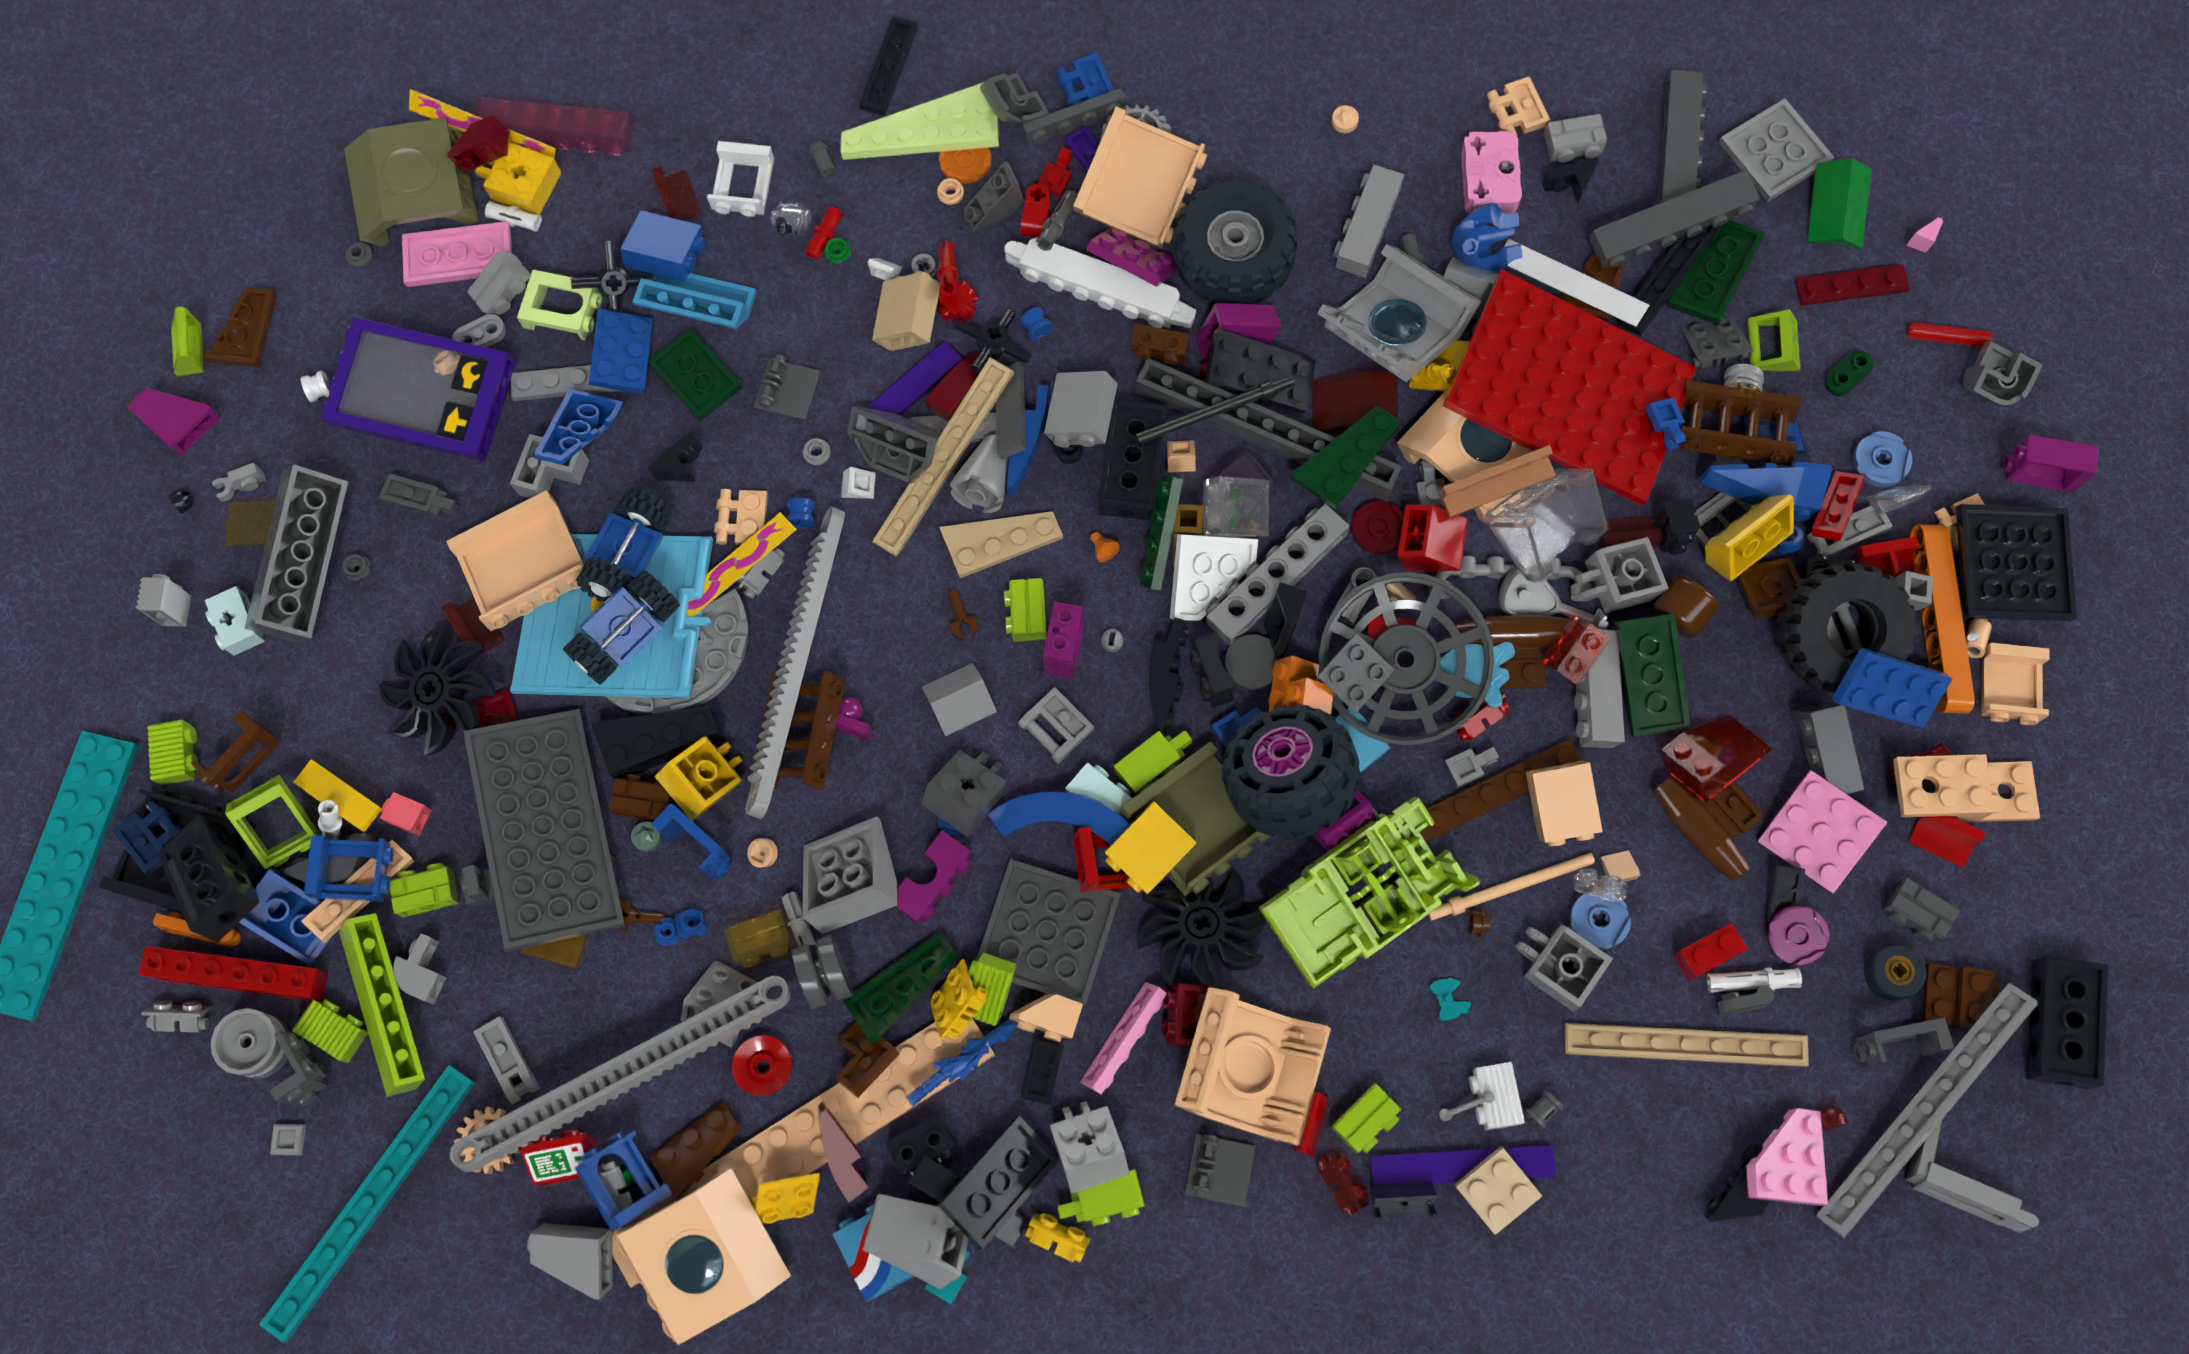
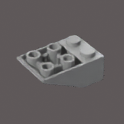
(916, 1240)

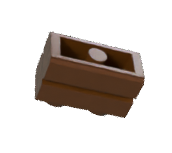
(638, 798)

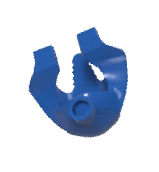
(1474, 236)

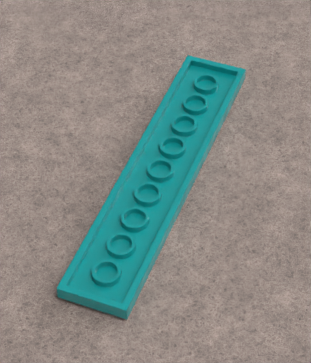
(61, 871)

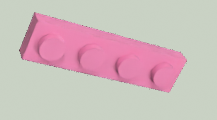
(1128, 1030)

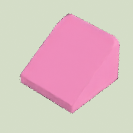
(1925, 237)

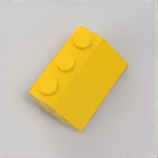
(1751, 536)

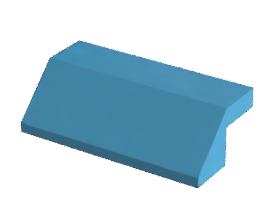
(698, 299)

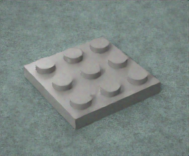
(1775, 149)

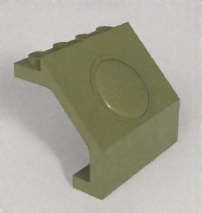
(406, 177)

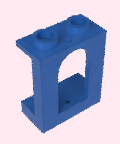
(673, 822)
(317, 869)
(625, 1149)

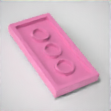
(452, 252)

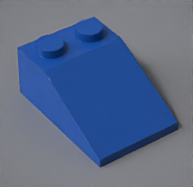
(281, 916)

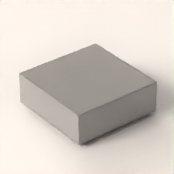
(287, 1139)

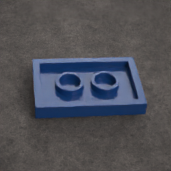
(620, 351)

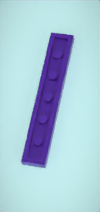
(1454, 1165)

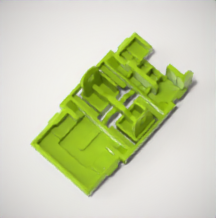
(1318, 918)

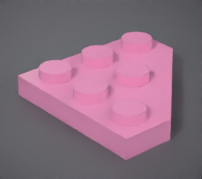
(1791, 1162)

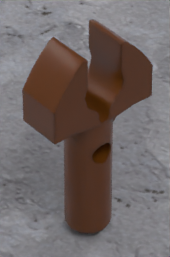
(960, 616)
(638, 916)

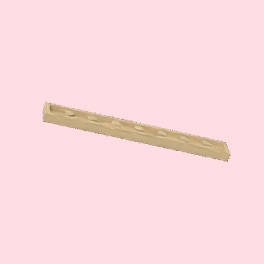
(947, 452)
(1686, 1045)

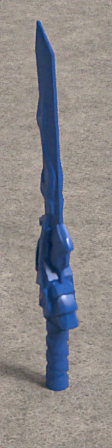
(963, 1063)

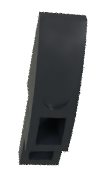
(1163, 684)

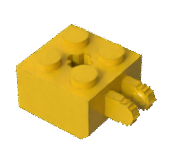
(521, 178)
(700, 777)

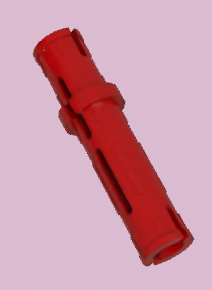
(947, 271)

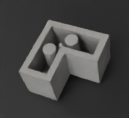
(536, 475)

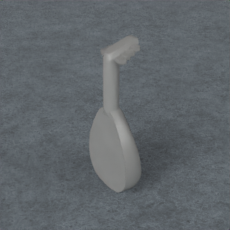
(1524, 597)

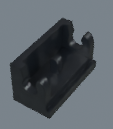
(1403, 1198)

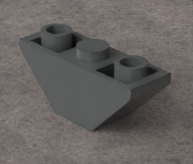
(997, 199)
(339, 867)

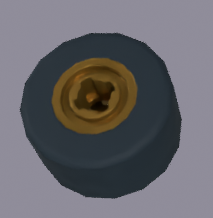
(1886, 979)

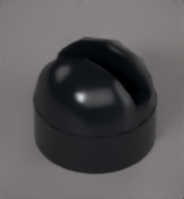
(182, 500)

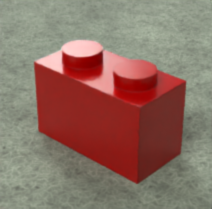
(1710, 952)

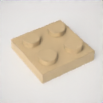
(1498, 1190)

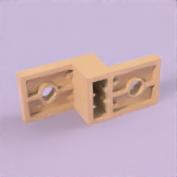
(1966, 788)

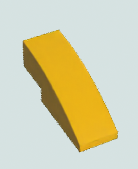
(326, 786)

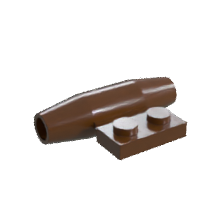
(1527, 635)
(1712, 824)

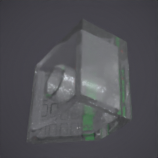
(1235, 507)

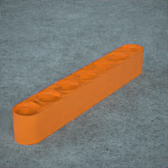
(1943, 617)

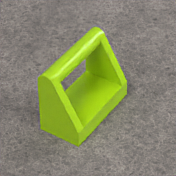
(1789, 341)
(186, 343)

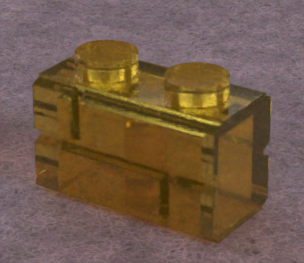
(759, 938)

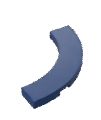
(1060, 807)

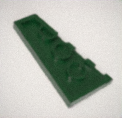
(1343, 461)
(897, 987)

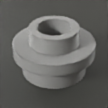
(814, 444)

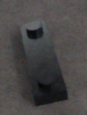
(888, 66)

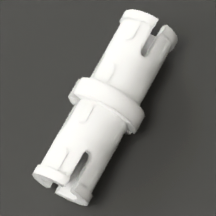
(527, 219)

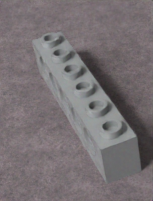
(1321, 521)

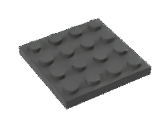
(1050, 930)

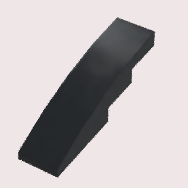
(938, 1181)

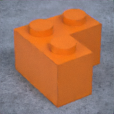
(1297, 683)

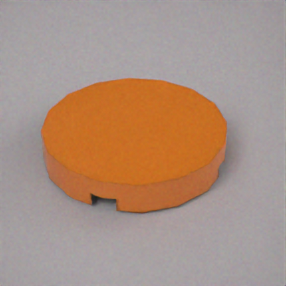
(966, 164)

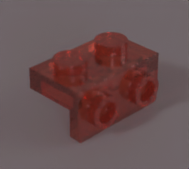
(1576, 649)

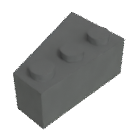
(1829, 744)

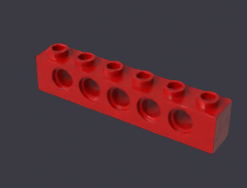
(233, 974)

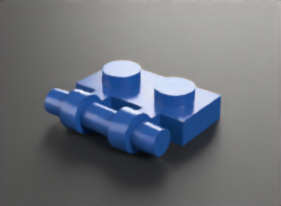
(1091, 76)

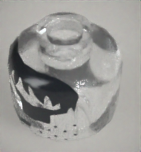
(791, 218)

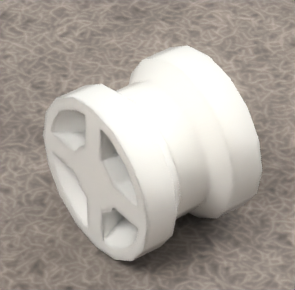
(316, 386)

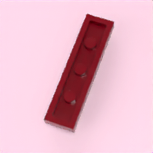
(1852, 285)

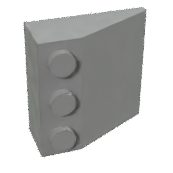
(848, 876)

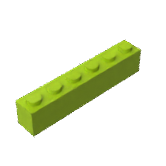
(381, 1005)

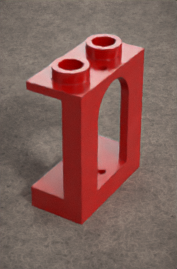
(1089, 881)

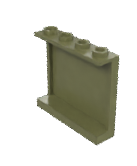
(1199, 804)

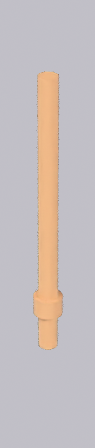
(1458, 905)

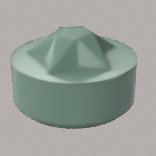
(645, 837)

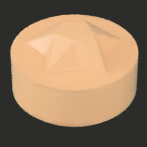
(1345, 119)
(762, 852)

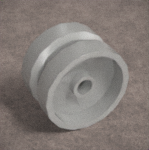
(247, 1044)

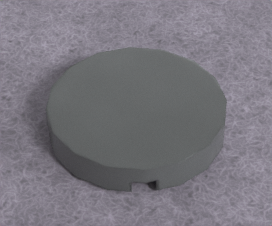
(1251, 662)

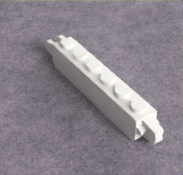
(1101, 283)

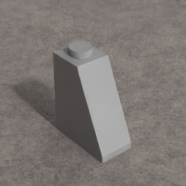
(574, 1256)

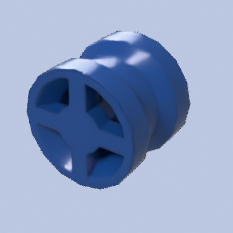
(1035, 323)
(801, 512)

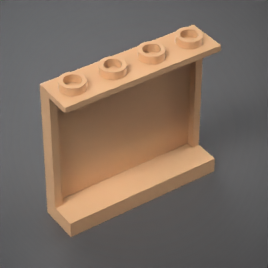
(1139, 179)
(518, 560)

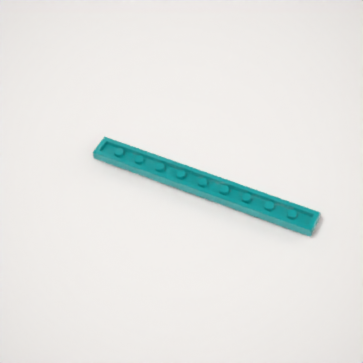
(366, 1204)

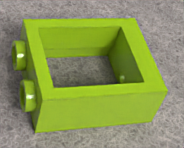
(257, 798)

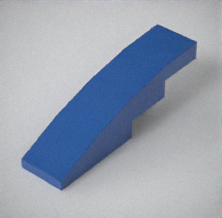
(1034, 423)

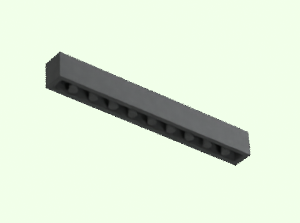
(1254, 424)

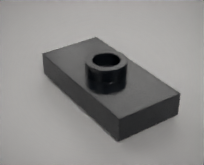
(1784, 889)
(1042, 1072)

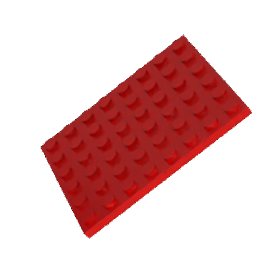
(1567, 382)

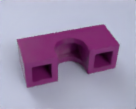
(919, 900)

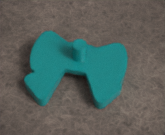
(1449, 1009)

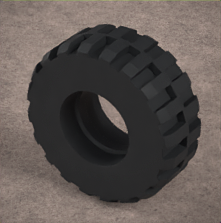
(1809, 608)

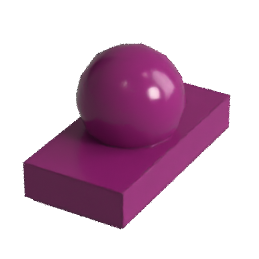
(848, 716)

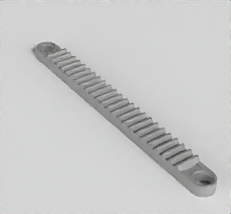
(793, 663)
(620, 1074)

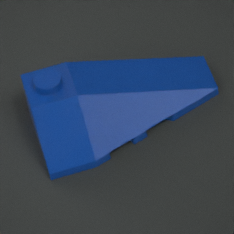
(576, 424)
(1804, 482)

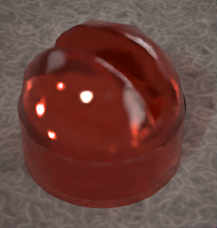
(1833, 1117)

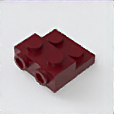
(1184, 1011)

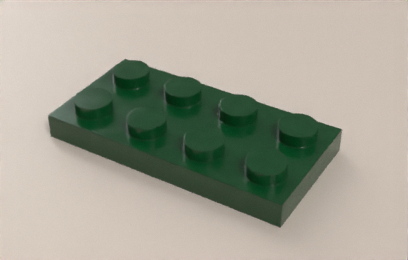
(1717, 273)
(1652, 674)

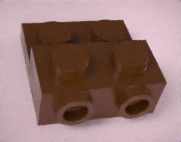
(1160, 344)
(1957, 994)

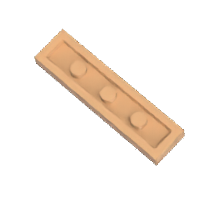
(332, 914)

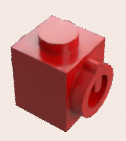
(957, 305)

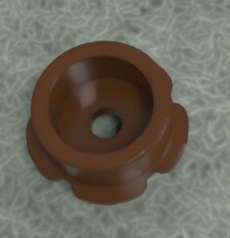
(1480, 921)

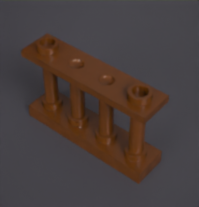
(1740, 402)
(822, 733)

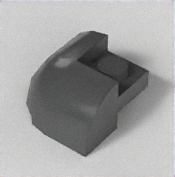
(1011, 100)
(2001, 375)

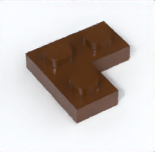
(868, 1060)

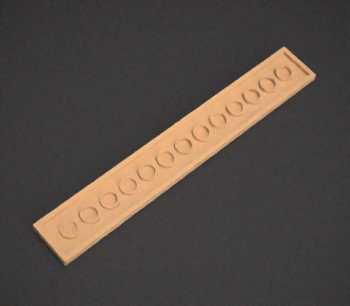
(795, 1143)

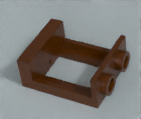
(253, 732)

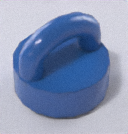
(1791, 543)

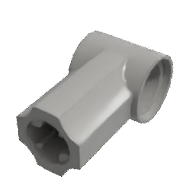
(1353, 611)

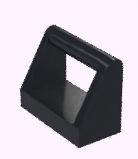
(1284, 616)

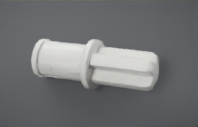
(329, 820)

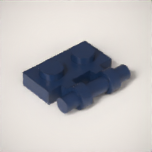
(141, 840)

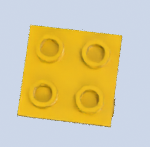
(1442, 370)
(956, 1002)
(785, 1198)

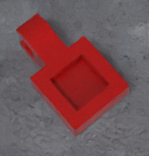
(1057, 176)

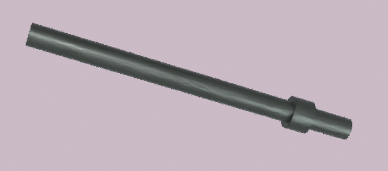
(1265, 390)

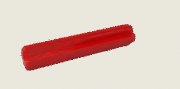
(1948, 334)

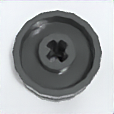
(818, 973)

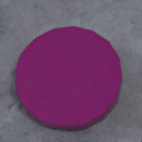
(1798, 935)

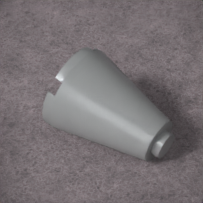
(982, 478)

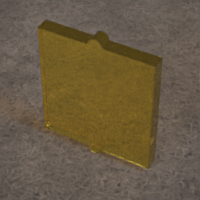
(248, 522)

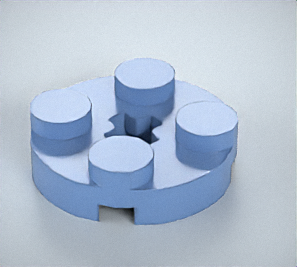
(1895, 452)
(1604, 936)

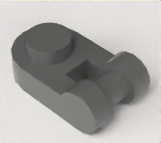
(1734, 1003)

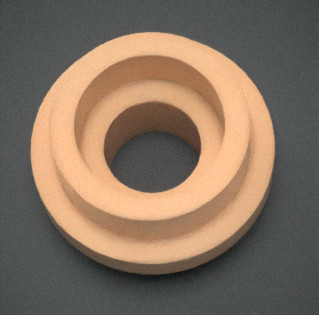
(950, 184)

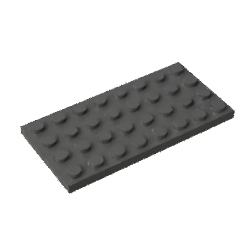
(543, 830)

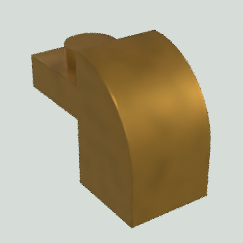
(1187, 521)

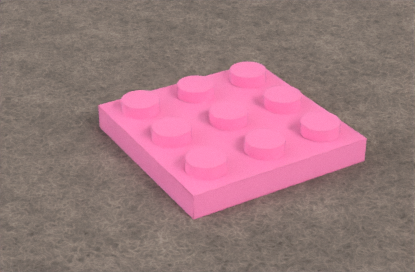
(1822, 831)

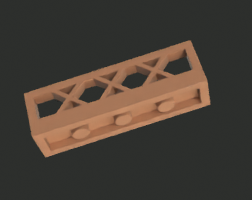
(1497, 482)

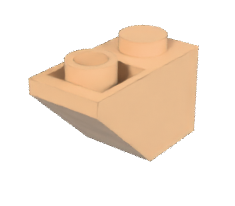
(1050, 1014)

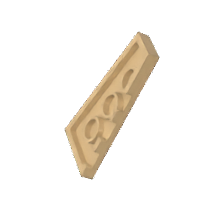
(994, 541)

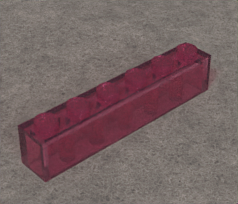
(562, 124)

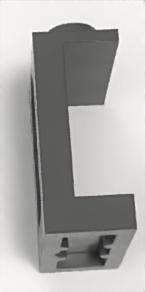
(1931, 1038)

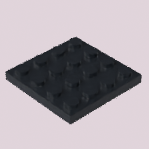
(2016, 562)

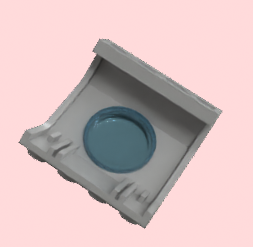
(1403, 315)

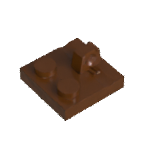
(1766, 586)

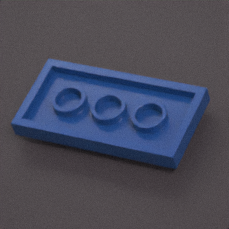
(1891, 688)

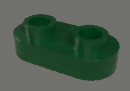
(1849, 372)

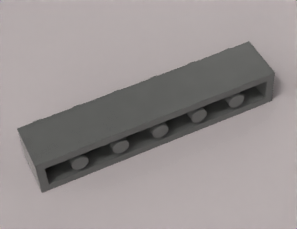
(1681, 134)
(1674, 219)

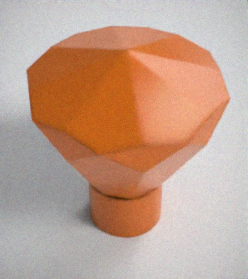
(1104, 548)

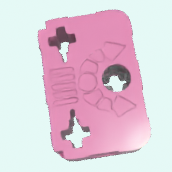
(1485, 171)

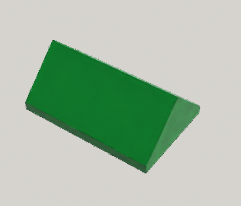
(1839, 203)

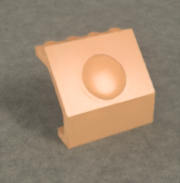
(1252, 1068)

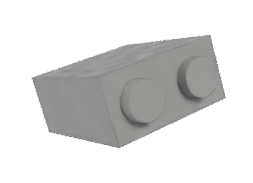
(1080, 408)

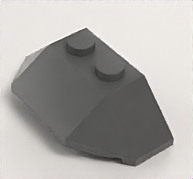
(892, 442)

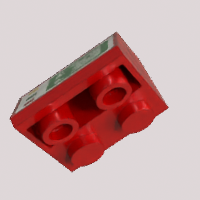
(555, 1159)

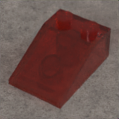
(1348, 398)
(1713, 755)

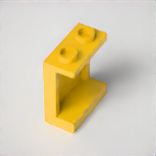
(1149, 848)

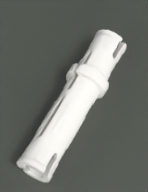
(1753, 980)

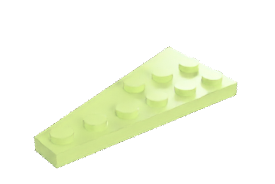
(943, 124)

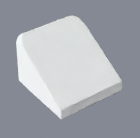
(883, 269)
(858, 483)

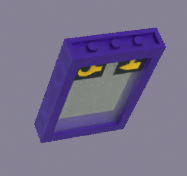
(418, 389)

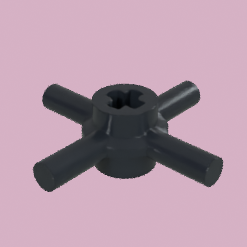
(610, 269)
(992, 341)

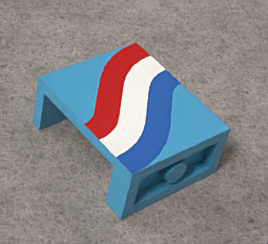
(870, 1272)

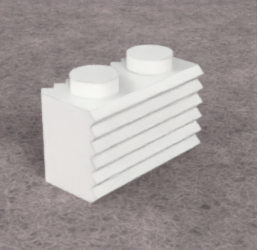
(1506, 1107)

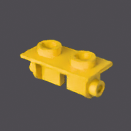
(1071, 1241)

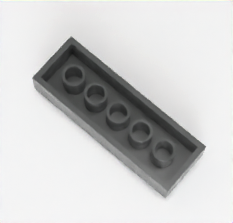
(296, 554)

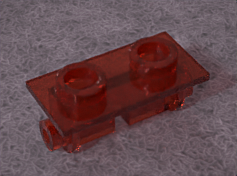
(1350, 1192)

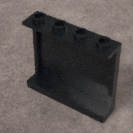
(155, 888)

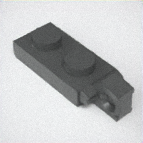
(416, 496)

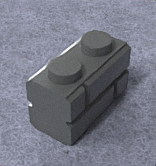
(1921, 911)

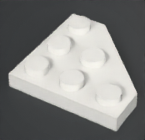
(1206, 571)

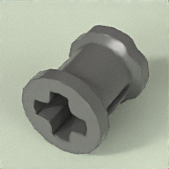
(1543, 1110)

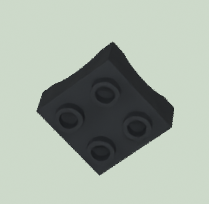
(1215, 681)

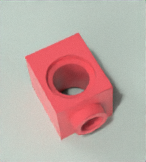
(405, 813)

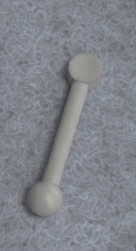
(1447, 1114)

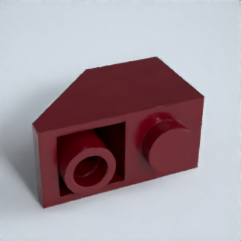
(480, 144)

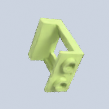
(532, 315)

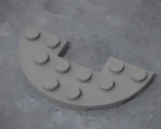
(716, 662)

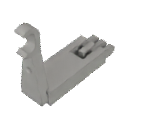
(1963, 1191)

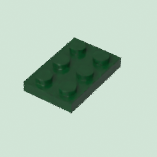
(695, 374)

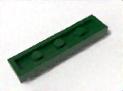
(1159, 541)

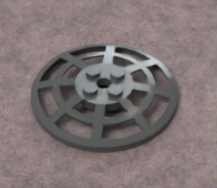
(1424, 652)

